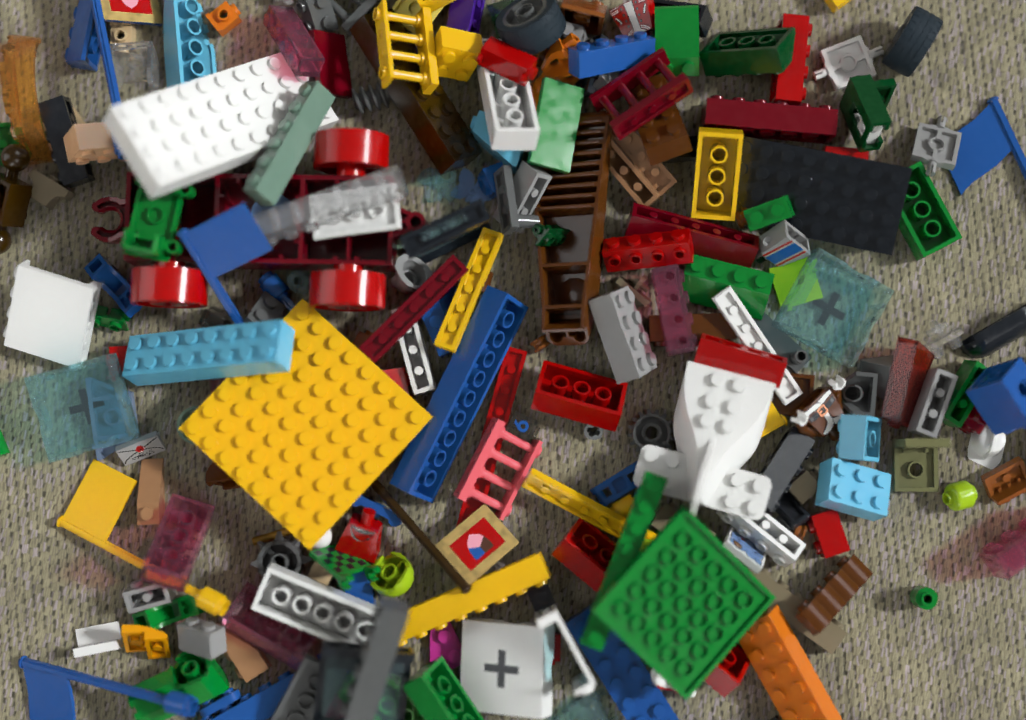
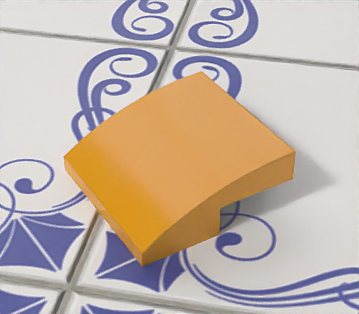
(143, 639)

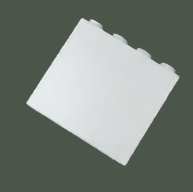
(51, 315)

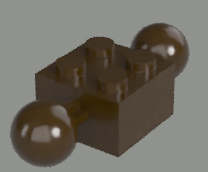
(13, 192)

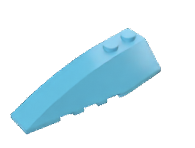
(186, 43)

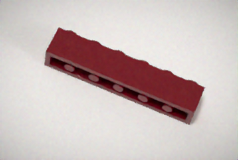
(708, 238)

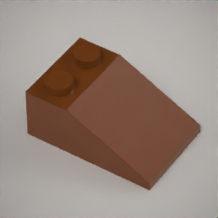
(585, 13)

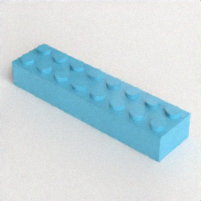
(209, 353)

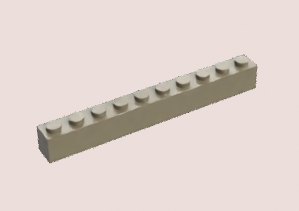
(827, 639)

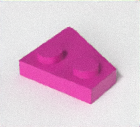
(446, 644)

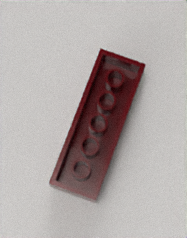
(772, 120)

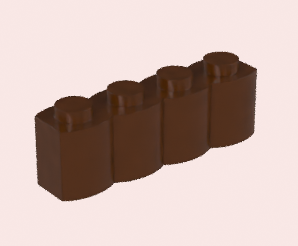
(833, 594)

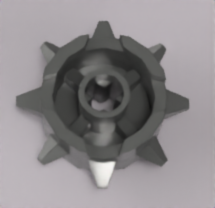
(280, 548)

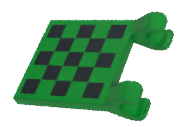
(343, 565)

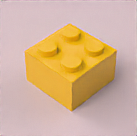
(457, 52)

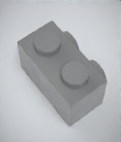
(146, 595)
(201, 638)

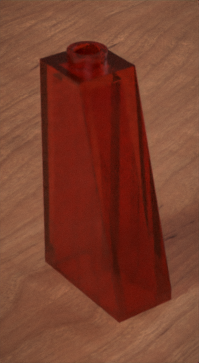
(905, 381)

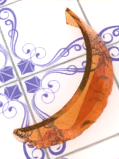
(20, 96)

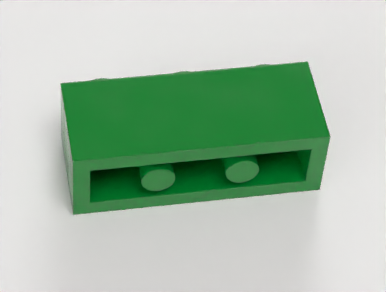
(960, 404)

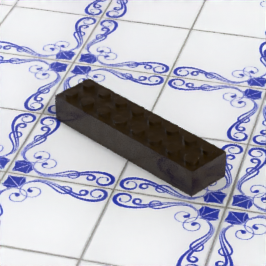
(429, 116)

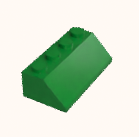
(710, 276)

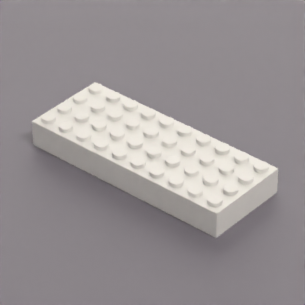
(205, 123)

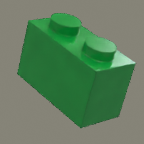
(769, 213)

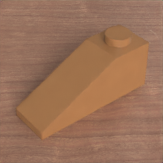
(151, 492)

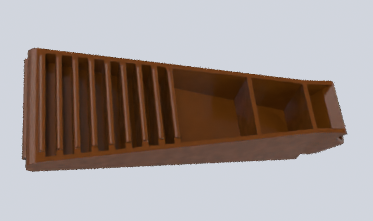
(576, 203)

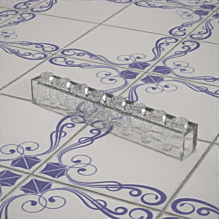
(332, 205)

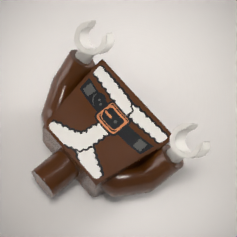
(821, 411)

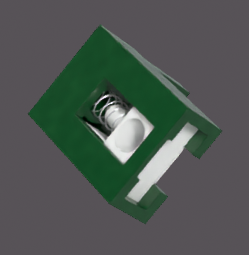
(865, 110)

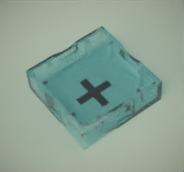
(832, 308)
(82, 407)

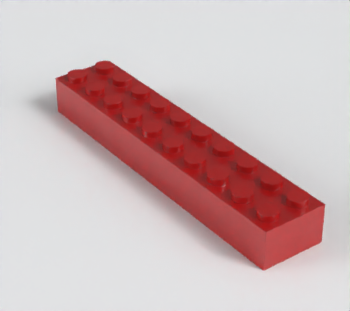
(587, 555)

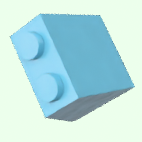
(481, 135)

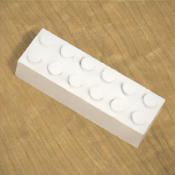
(508, 111)
(313, 606)

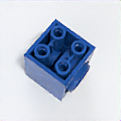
(1001, 396)

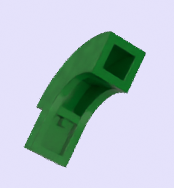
(169, 613)

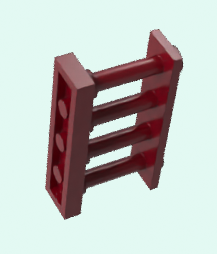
(649, 107)

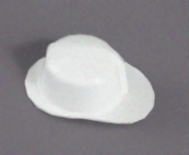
(986, 448)

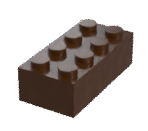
(665, 134)

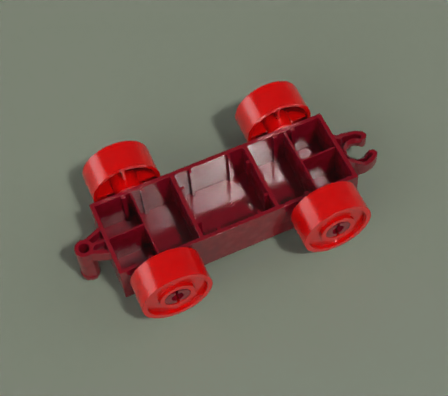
(342, 268)

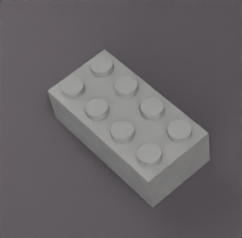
(623, 334)

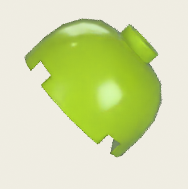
(395, 575)

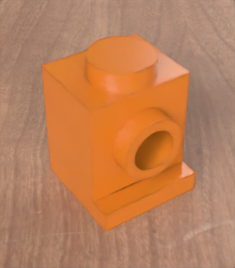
(224, 25)

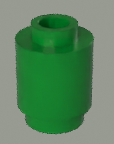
(917, 597)

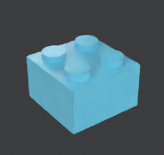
(859, 438)

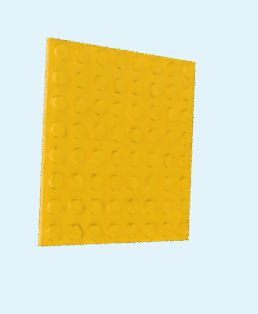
(311, 434)

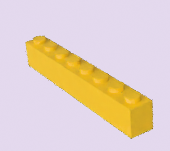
(485, 590)

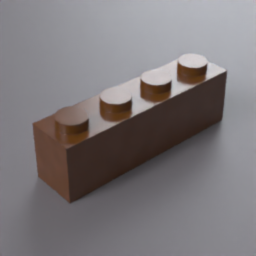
(708, 323)

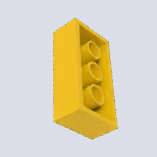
(717, 173)

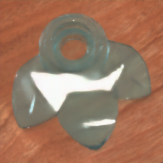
(437, 186)

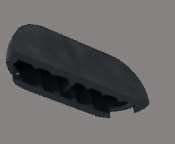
(996, 335)

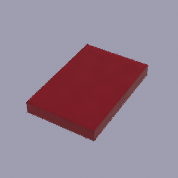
(335, 70)

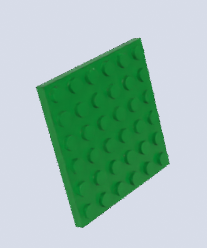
(683, 603)

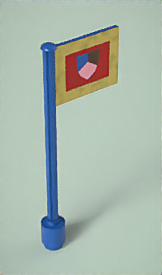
(120, 11)

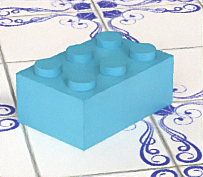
(853, 489)

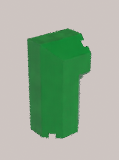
(189, 675)

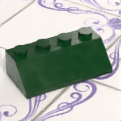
(748, 52)

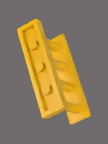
(423, 40)

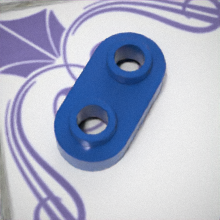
(212, 706)

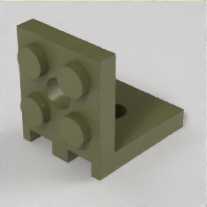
(919, 451)

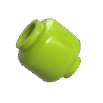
(960, 495)

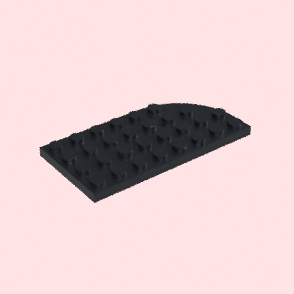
(831, 193)

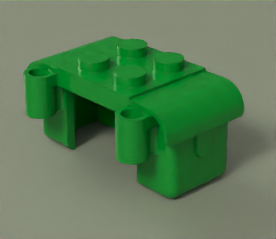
(155, 224)

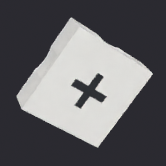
(508, 667)

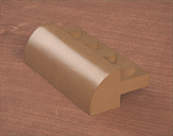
(634, 172)

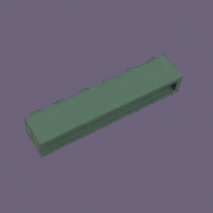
(289, 143)

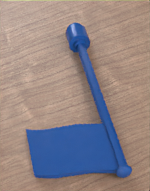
(984, 145)
(52, 695)

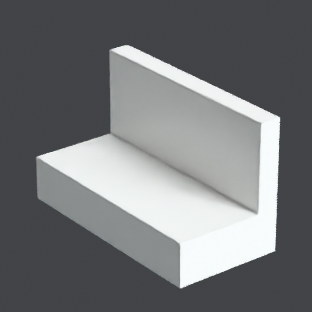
(98, 639)

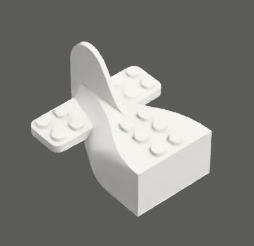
(715, 434)

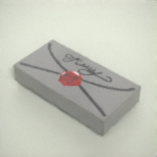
(140, 448)

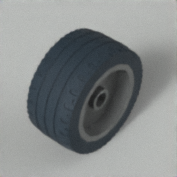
(531, 24)
(912, 41)

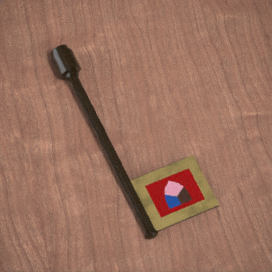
(468, 548)

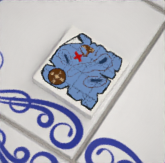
(744, 550)

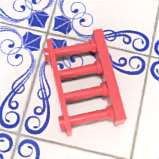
(476, 469)

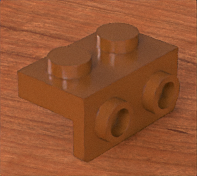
(1005, 481)

